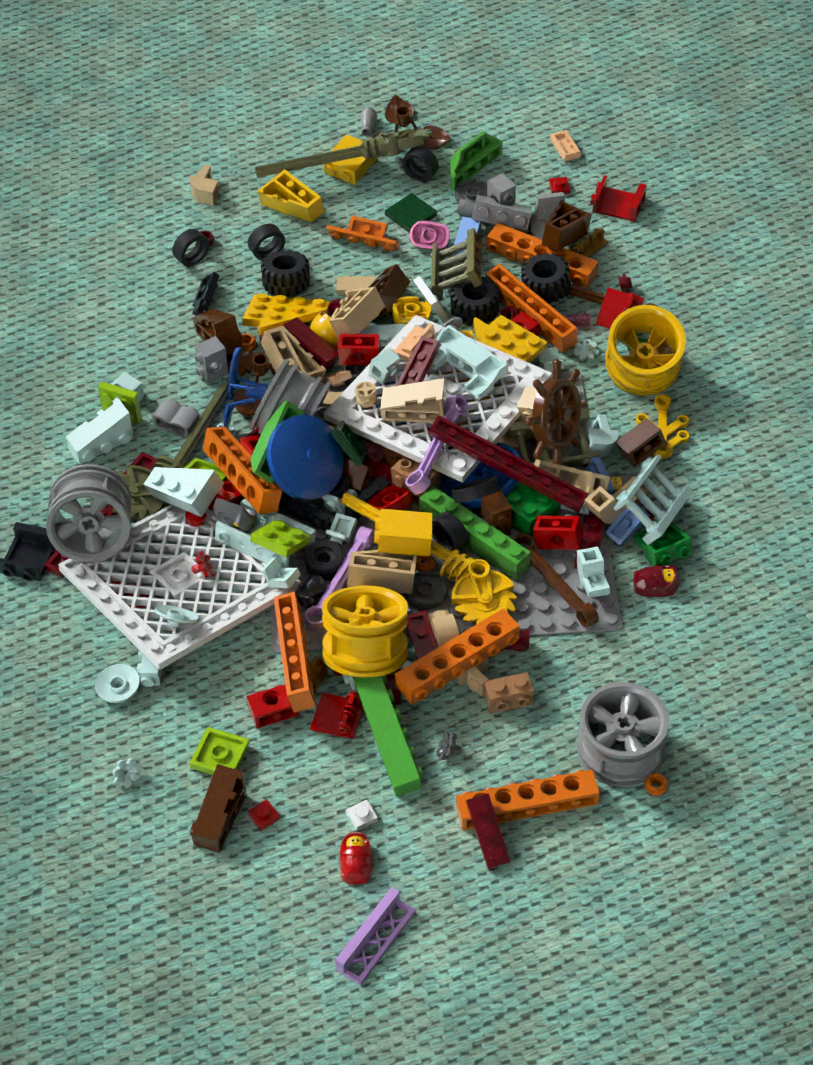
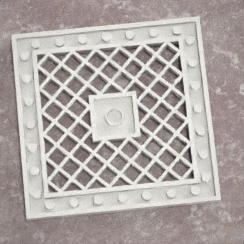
(449, 462)
(175, 581)

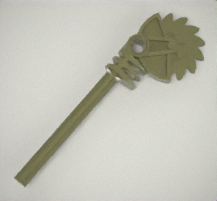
(383, 145)
(141, 499)

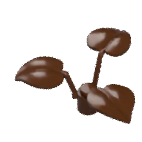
(401, 114)
(249, 362)

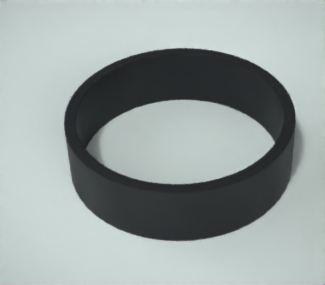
(475, 489)

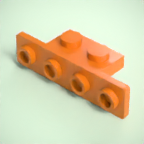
(365, 231)

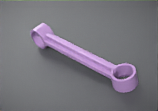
(418, 480)
(363, 541)

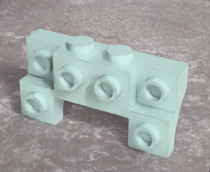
(471, 360)

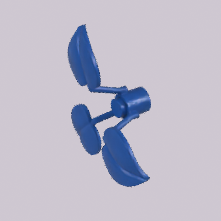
(253, 389)

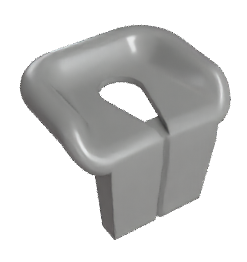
(544, 208)

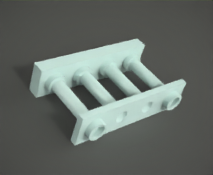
(670, 506)
(241, 541)

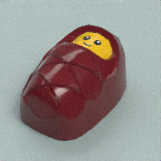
(656, 581)

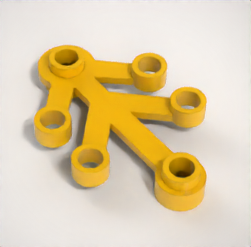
(667, 430)

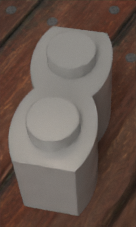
(175, 418)

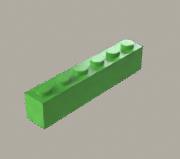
(483, 537)
(388, 734)

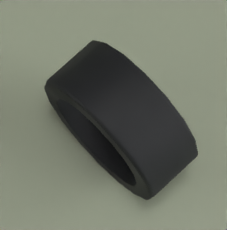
(414, 170)
(262, 233)
(182, 243)
(449, 531)

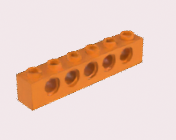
(521, 246)
(552, 324)
(237, 467)
(462, 646)
(294, 652)
(517, 808)

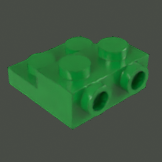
(670, 546)

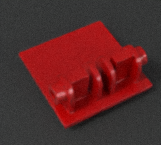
(614, 304)
(338, 715)

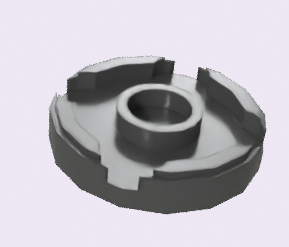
(470, 189)
(428, 590)

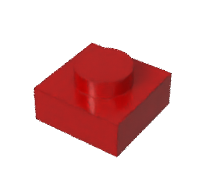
(559, 184)
(263, 814)

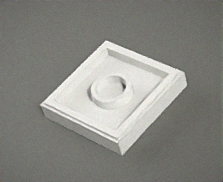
(431, 299)

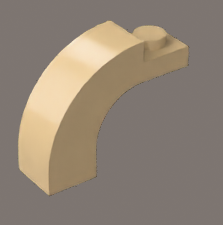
(581, 479)
(602, 503)

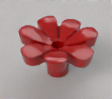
(203, 565)

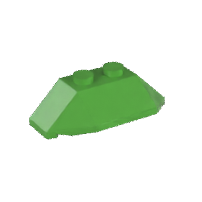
(474, 157)
(259, 455)

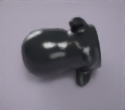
(310, 590)

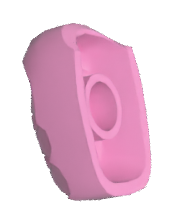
(427, 233)

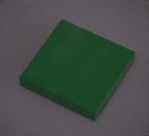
(409, 211)
(349, 442)

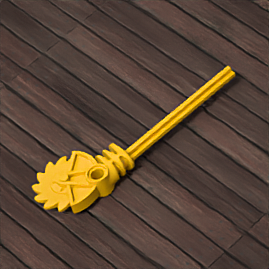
(475, 594)

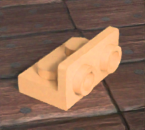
(408, 345)

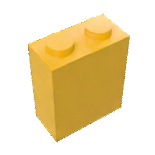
(350, 169)
(403, 532)

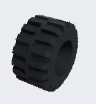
(285, 273)
(547, 276)
(474, 302)

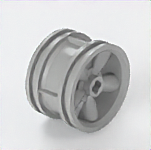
(291, 386)
(89, 534)
(625, 712)

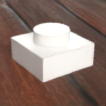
(361, 815)

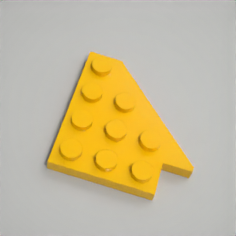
(274, 311)
(509, 338)

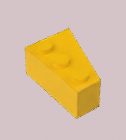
(291, 197)

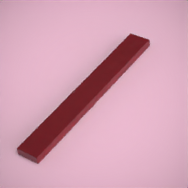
(508, 463)

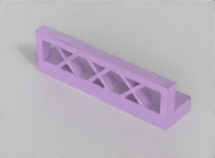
(368, 930)

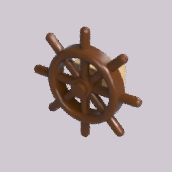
(550, 415)

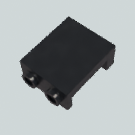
(27, 553)

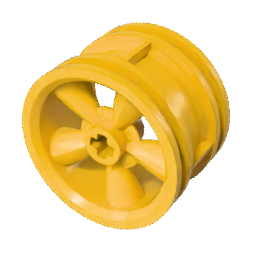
(640, 377)
(365, 631)

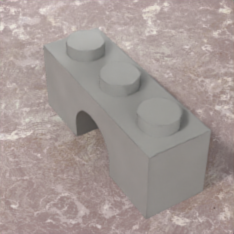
(492, 212)

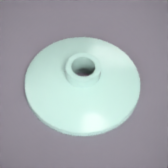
(176, 615)
(115, 676)

